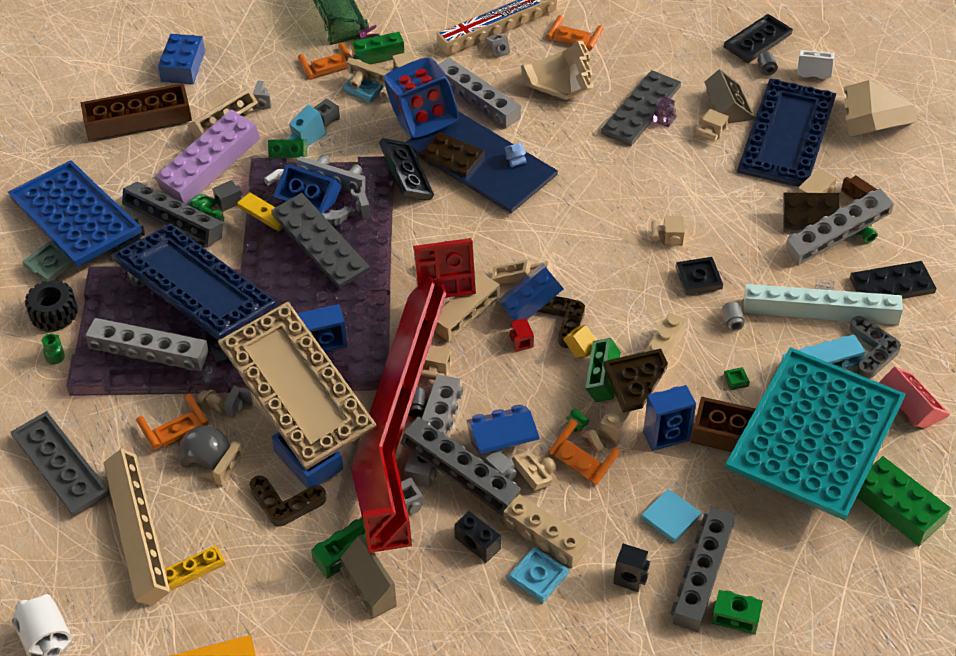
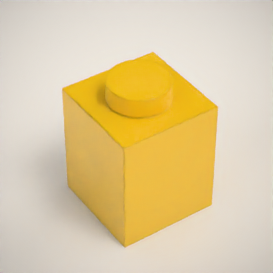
(580, 341)

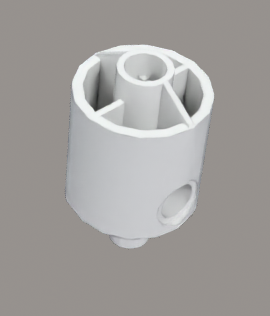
(41, 627)

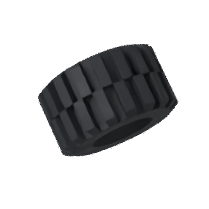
(51, 305)

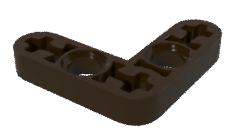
(567, 312)
(280, 507)

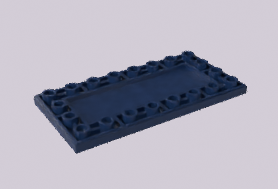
(787, 133)
(493, 175)
(194, 281)

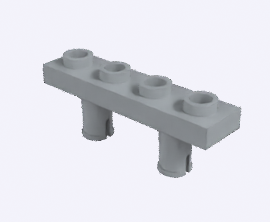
(347, 179)

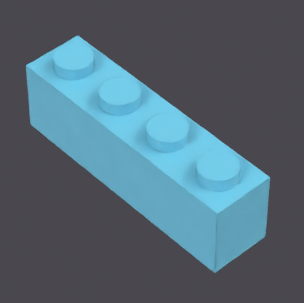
(842, 352)

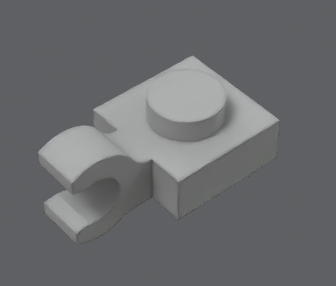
(361, 202)

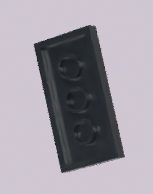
(757, 38)
(406, 169)
(902, 279)

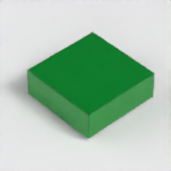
(736, 378)

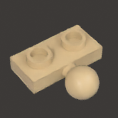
(534, 472)

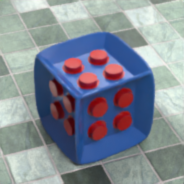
(421, 97)

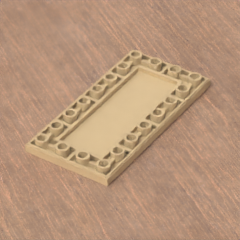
(297, 385)

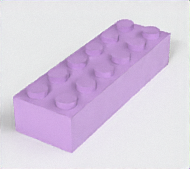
(208, 157)

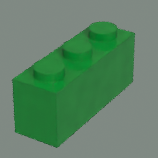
(378, 48)
(597, 380)

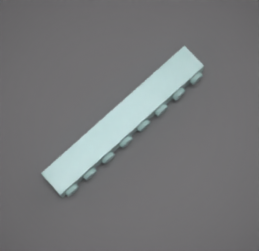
(822, 304)

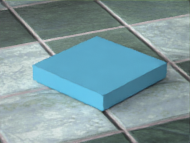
(367, 90)
(671, 515)
(538, 574)

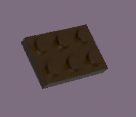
(452, 154)
(807, 208)

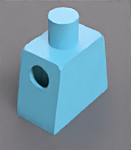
(307, 126)

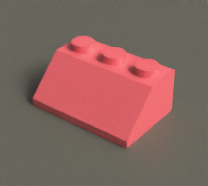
(918, 403)

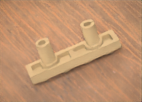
(366, 71)

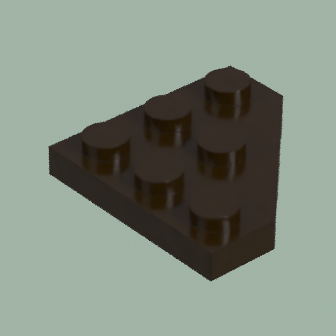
(635, 377)

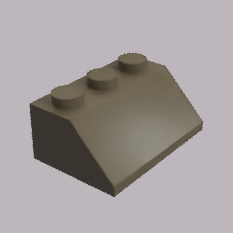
(728, 97)
(368, 578)

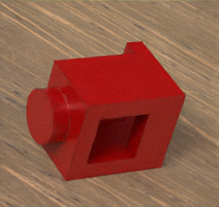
(521, 335)

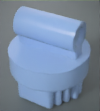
(515, 154)

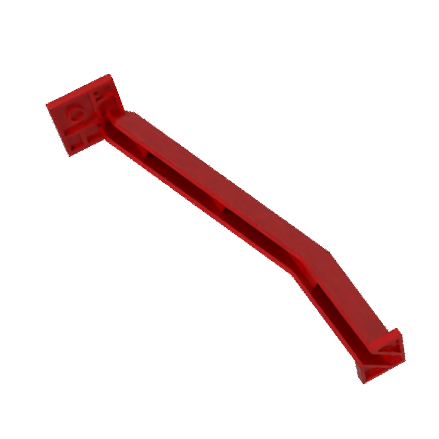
(441, 273)

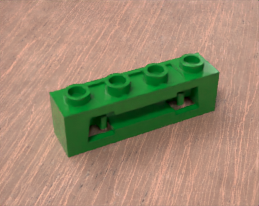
(328, 552)

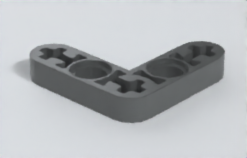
(880, 346)

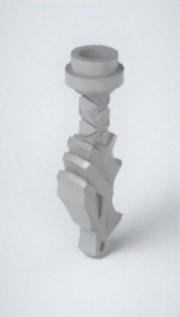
(338, 216)

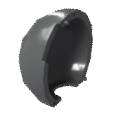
(203, 446)

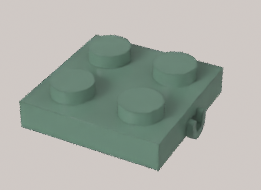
(48, 262)

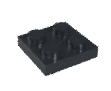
(699, 275)

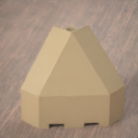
(562, 73)
(875, 108)

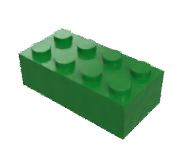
(903, 501)

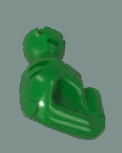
(204, 203)

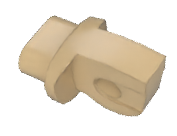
(210, 400)

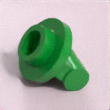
(579, 418)

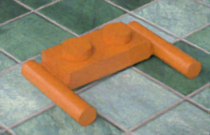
(571, 35)
(326, 65)
(175, 429)
(579, 459)

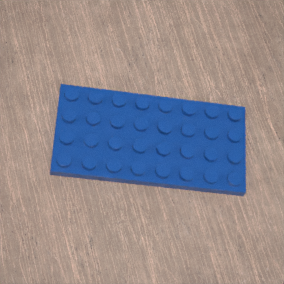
(74, 213)

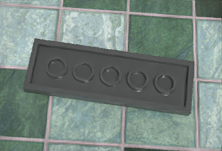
(638, 109)
(320, 240)
(60, 463)

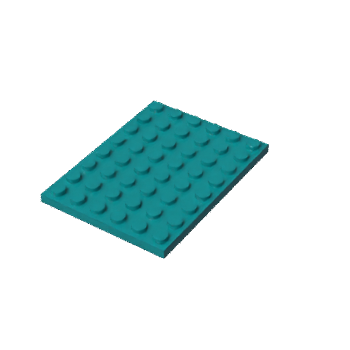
(816, 433)

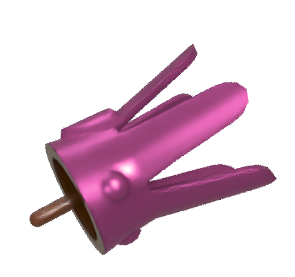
(363, 33)

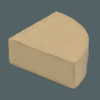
(592, 437)

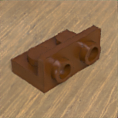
(856, 187)

